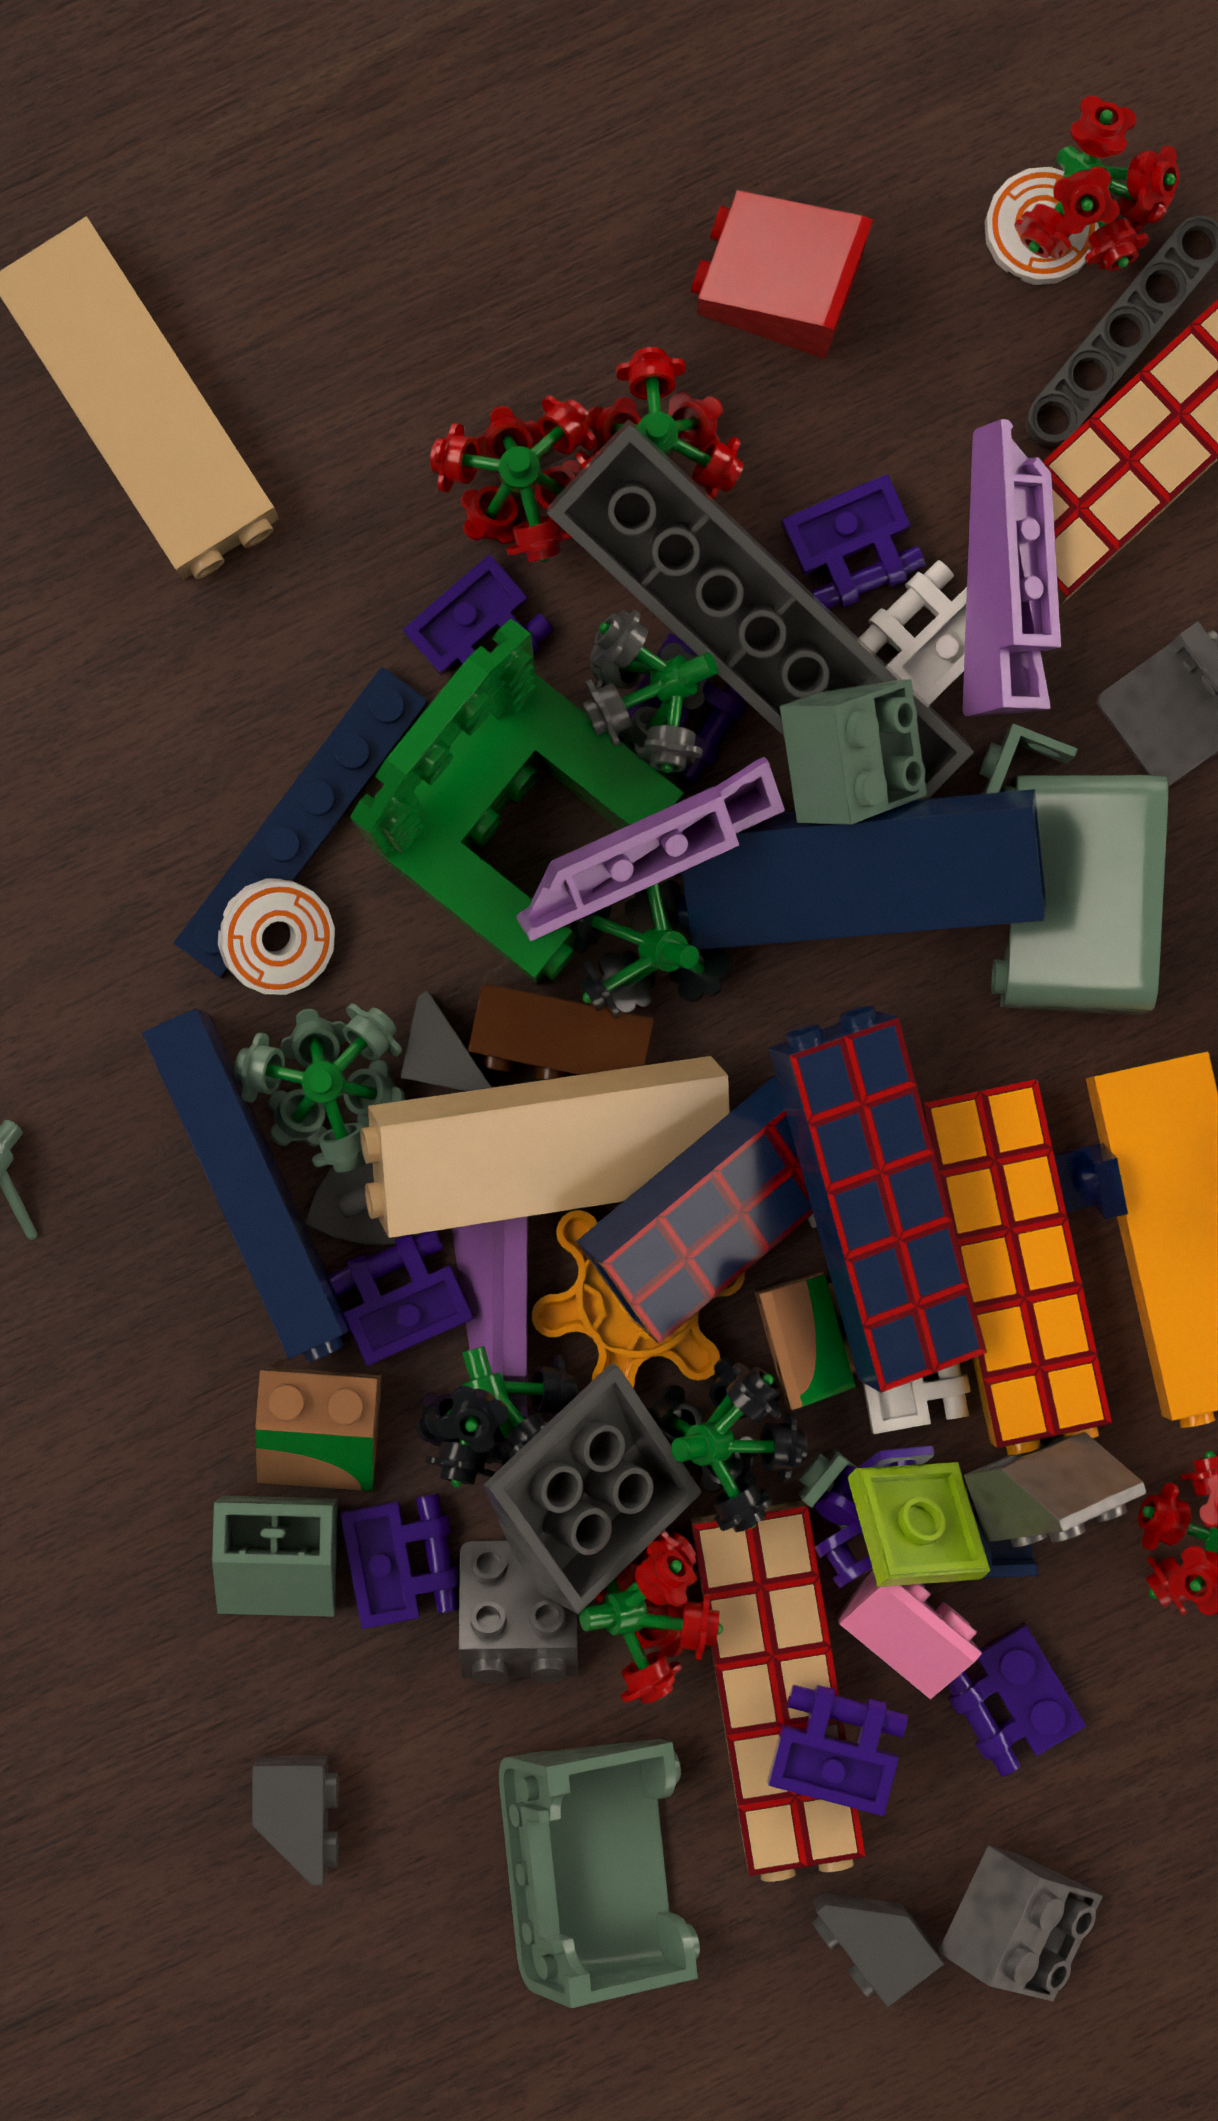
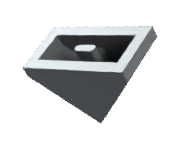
(437, 1053)

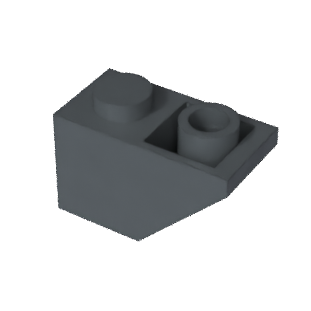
(292, 1811)
(882, 1941)

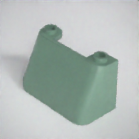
(1102, 896)
(593, 1871)

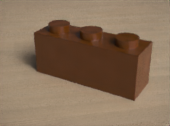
(554, 1035)

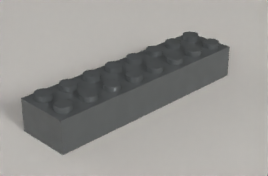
(725, 589)

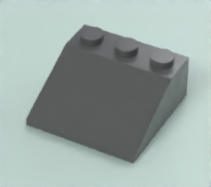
(589, 1492)

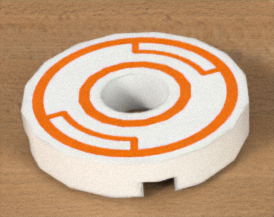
(1008, 205)
(306, 951)

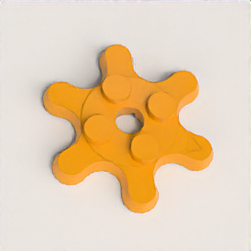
(595, 1311)

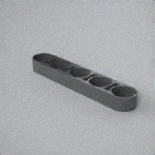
(1108, 355)

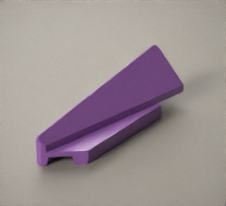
(1009, 578)
(651, 850)
(495, 1284)

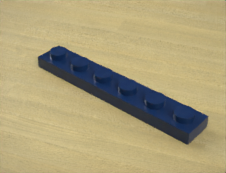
(311, 805)

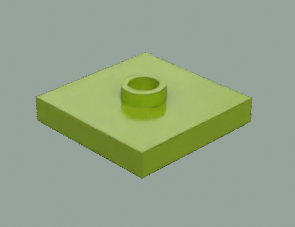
(918, 1524)

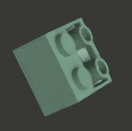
(853, 752)
(275, 1555)

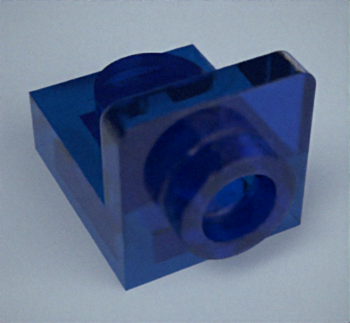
(1090, 1179)

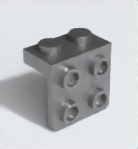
(1169, 705)
(508, 1622)

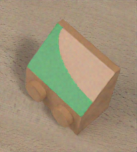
(806, 1339)
(317, 1428)

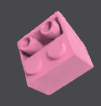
(909, 1634)

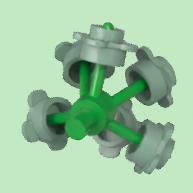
(316, 1047)

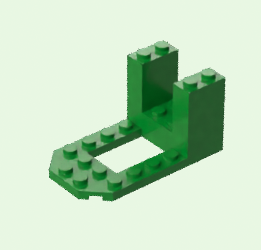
(464, 765)

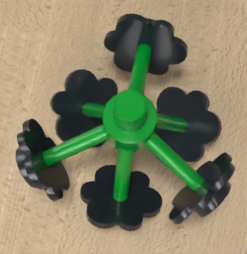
(627, 978)

